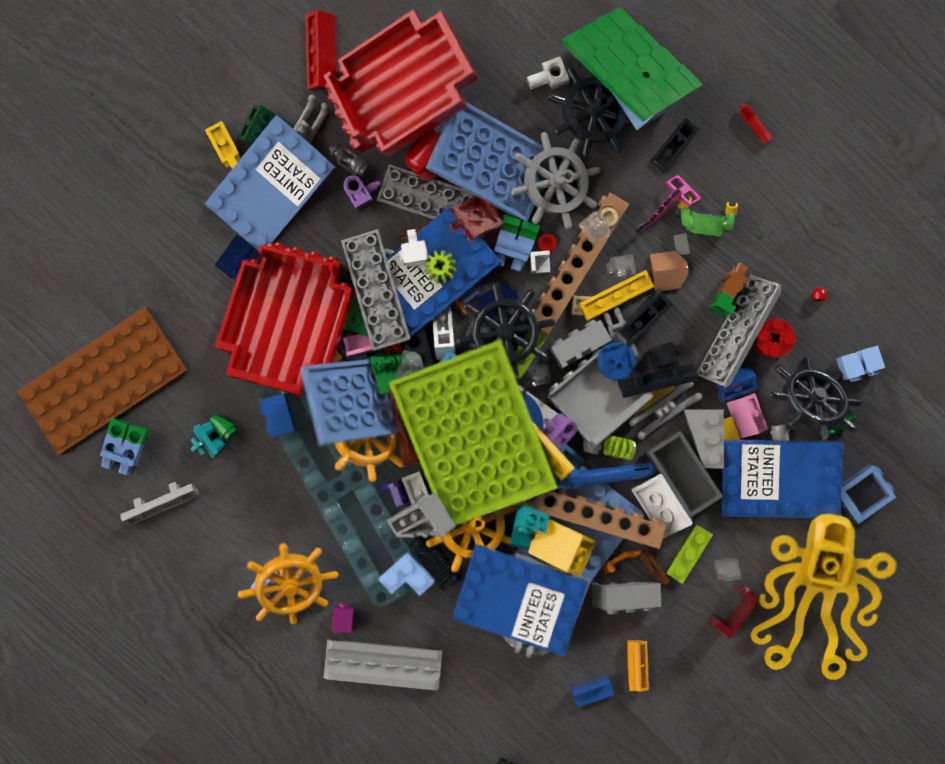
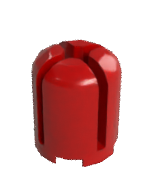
(420, 153)

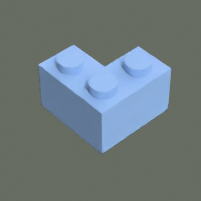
(408, 570)

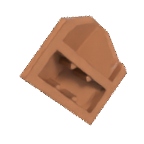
(668, 270)

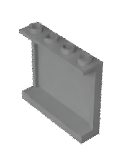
(594, 401)

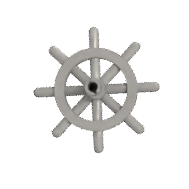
(556, 180)

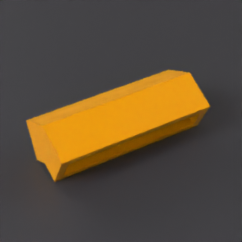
(637, 665)

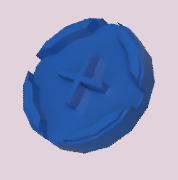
(616, 361)

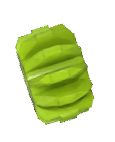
(432, 267)
(619, 448)

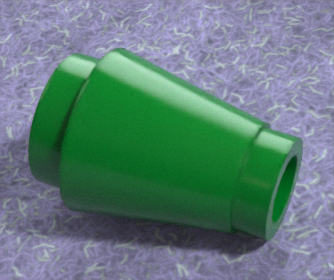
(224, 428)

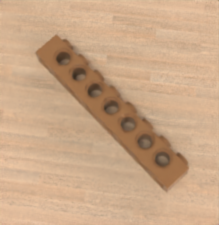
(576, 274)
(652, 538)

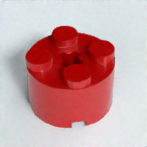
(783, 342)

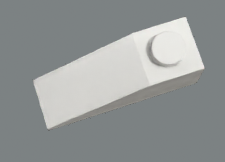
(443, 334)

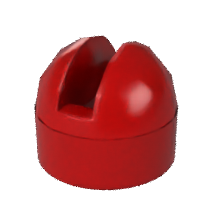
(820, 294)

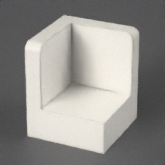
(540, 262)

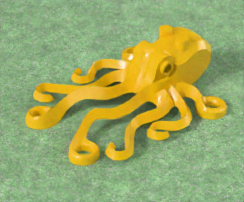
(829, 568)

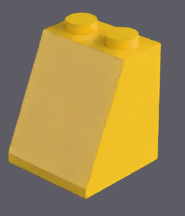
(563, 548)

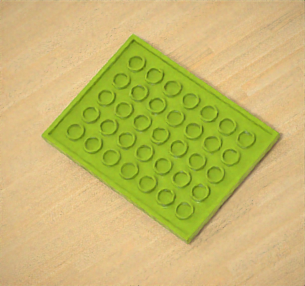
(473, 433)

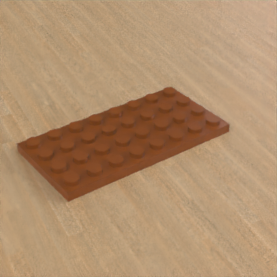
(102, 380)

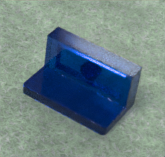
(233, 256)
(488, 297)

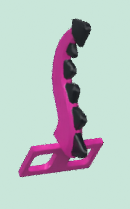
(672, 199)

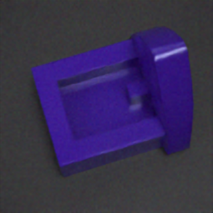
(398, 491)

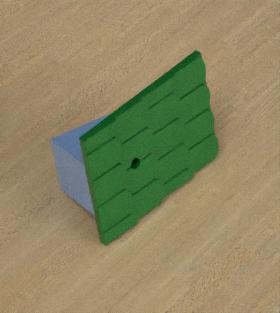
(631, 66)

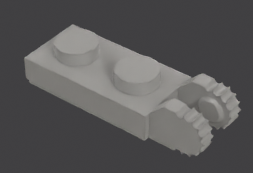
(613, 330)

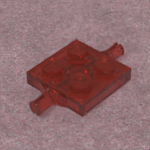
(475, 217)

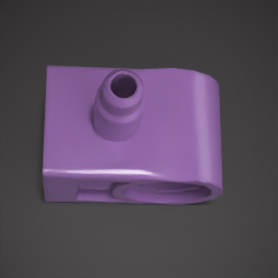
(361, 196)
(559, 430)

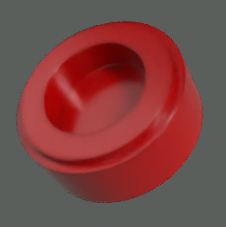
(547, 243)

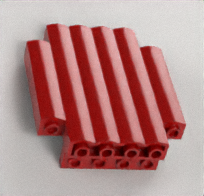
(400, 83)
(284, 317)

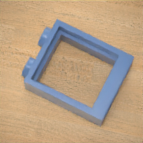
(848, 505)

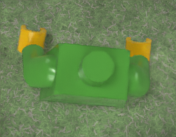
(707, 222)

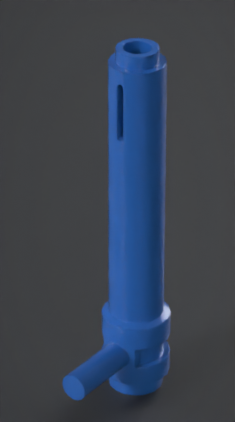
(576, 478)

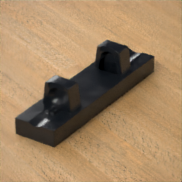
(657, 380)

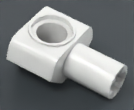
(544, 77)

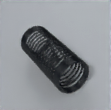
(449, 582)

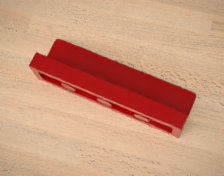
(320, 48)

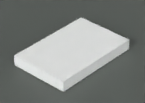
(662, 504)

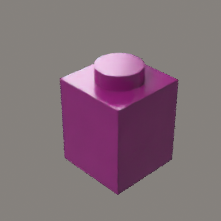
(343, 618)

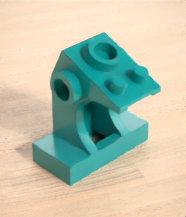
(525, 522)

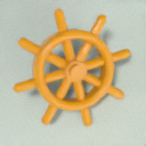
(349, 454)
(473, 528)
(288, 584)

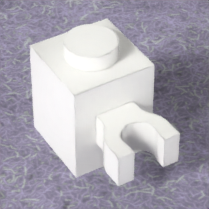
(414, 252)

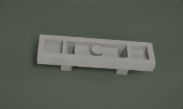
(146, 510)

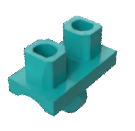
(202, 434)

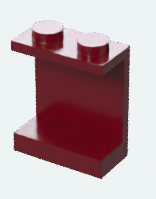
(739, 613)

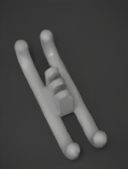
(303, 128)
(664, 409)

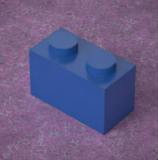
(278, 415)

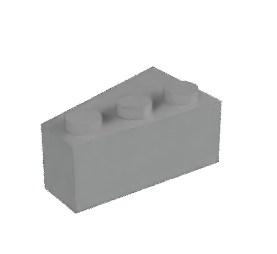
(579, 343)
(708, 435)
(422, 518)
(626, 596)

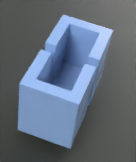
(860, 363)

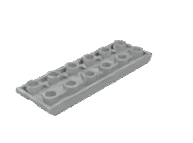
(422, 197)
(375, 290)
(739, 331)
(382, 664)

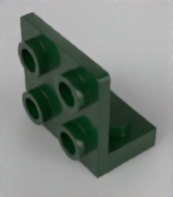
(256, 123)

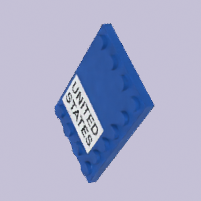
(424, 299)
(781, 478)
(520, 600)

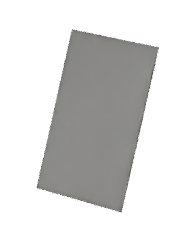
(681, 244)

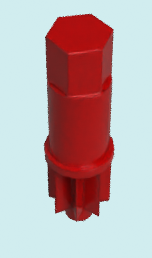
(754, 122)

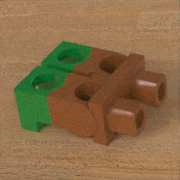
(732, 284)

